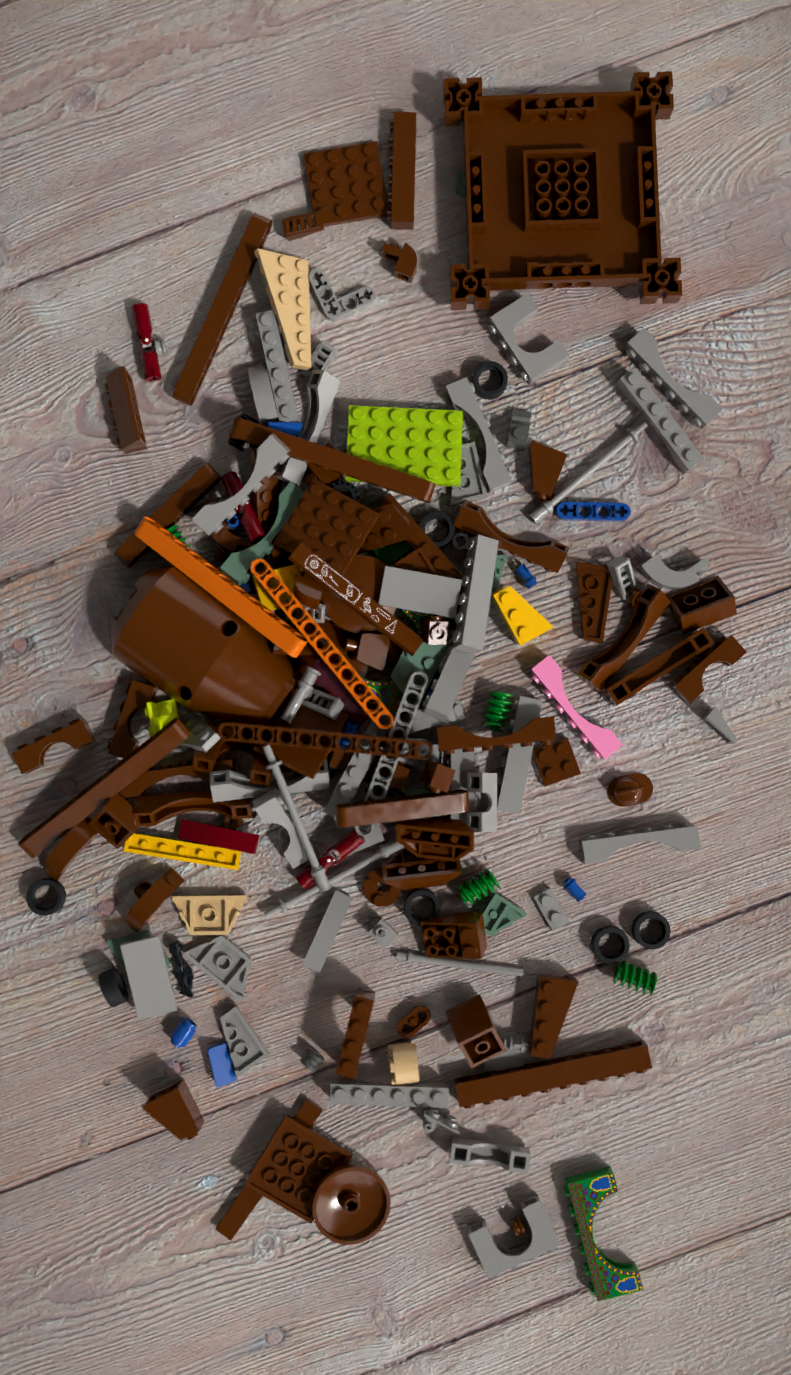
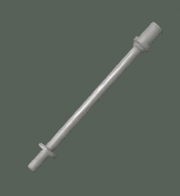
(547, 506)
(383, 852)
(317, 871)

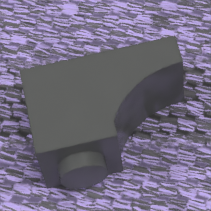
(518, 429)

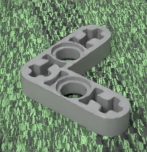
(339, 304)

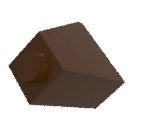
(544, 469)

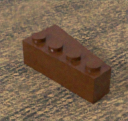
(550, 1009)

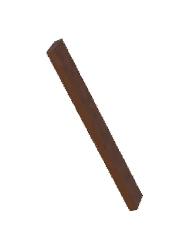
(249, 1198)

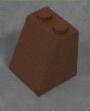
(475, 1031)
(175, 1110)

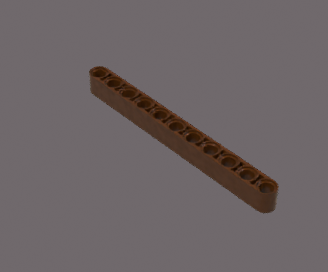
(222, 310)
(337, 461)
(315, 742)
(104, 787)

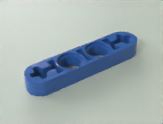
(593, 515)

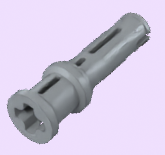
(304, 685)

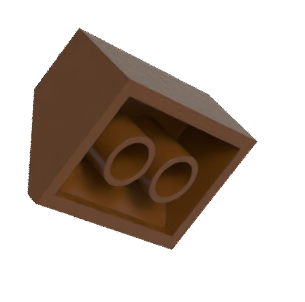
(701, 604)

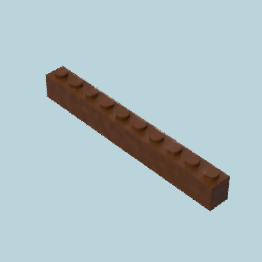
(553, 1073)

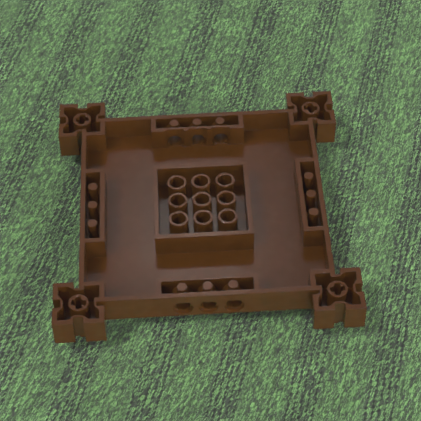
(562, 190)

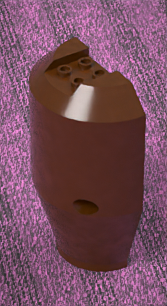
(184, 640)

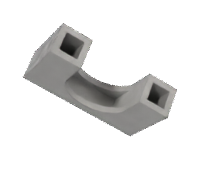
(531, 365)
(499, 1259)

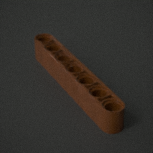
(171, 511)
(402, 808)

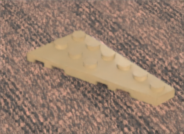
(289, 296)

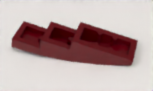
(218, 836)

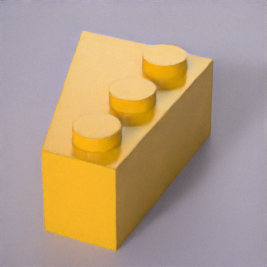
(519, 616)

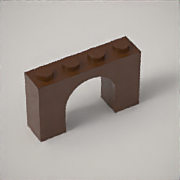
(206, 761)
(355, 1033)

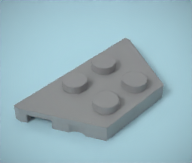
(223, 964)

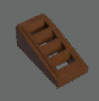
(295, 233)

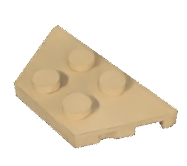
(209, 912)

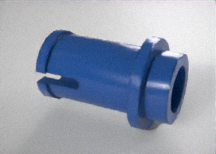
(237, 526)
(525, 575)
(344, 740)
(574, 889)

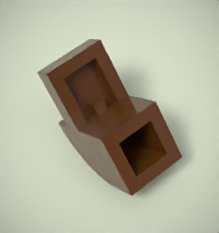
(405, 259)
(308, 591)

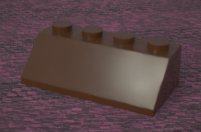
(125, 410)

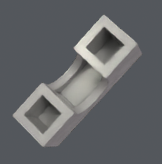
(485, 814)

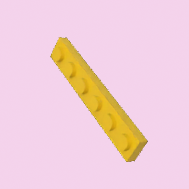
(183, 851)

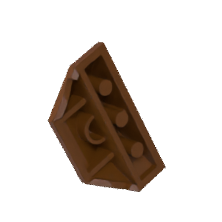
(436, 838)
(412, 872)

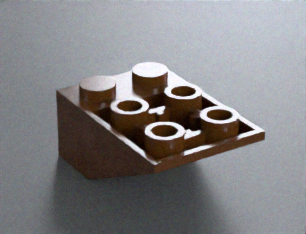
(455, 936)

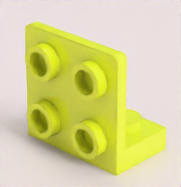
(160, 714)

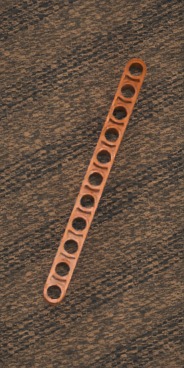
(221, 587)
(313, 639)

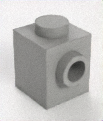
(382, 932)

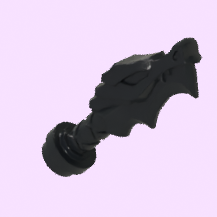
(184, 974)

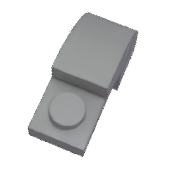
(263, 395)
(663, 577)
(425, 721)

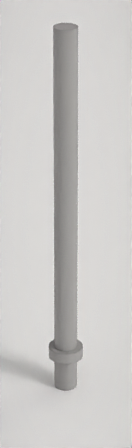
(410, 957)

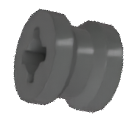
(312, 1059)

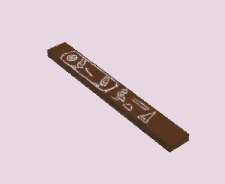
(356, 599)

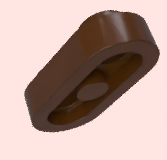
(415, 1022)

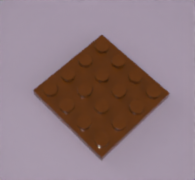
(347, 183)
(328, 526)
(294, 1166)

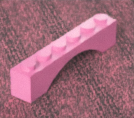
(550, 677)

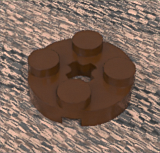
(377, 897)

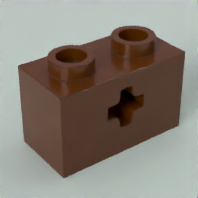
(437, 777)

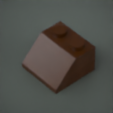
(115, 821)

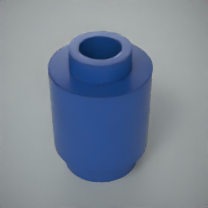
(183, 1032)

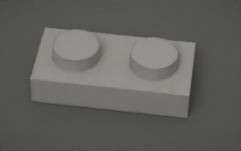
(551, 909)

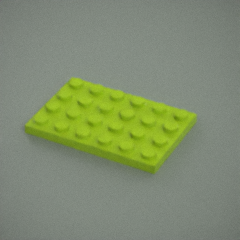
(409, 441)

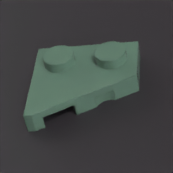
(500, 914)

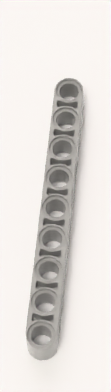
(398, 724)

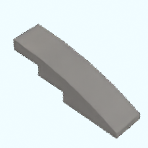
(327, 931)

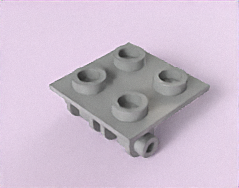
(516, 1047)
(432, 1116)

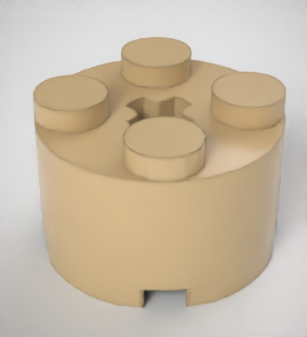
(403, 1063)

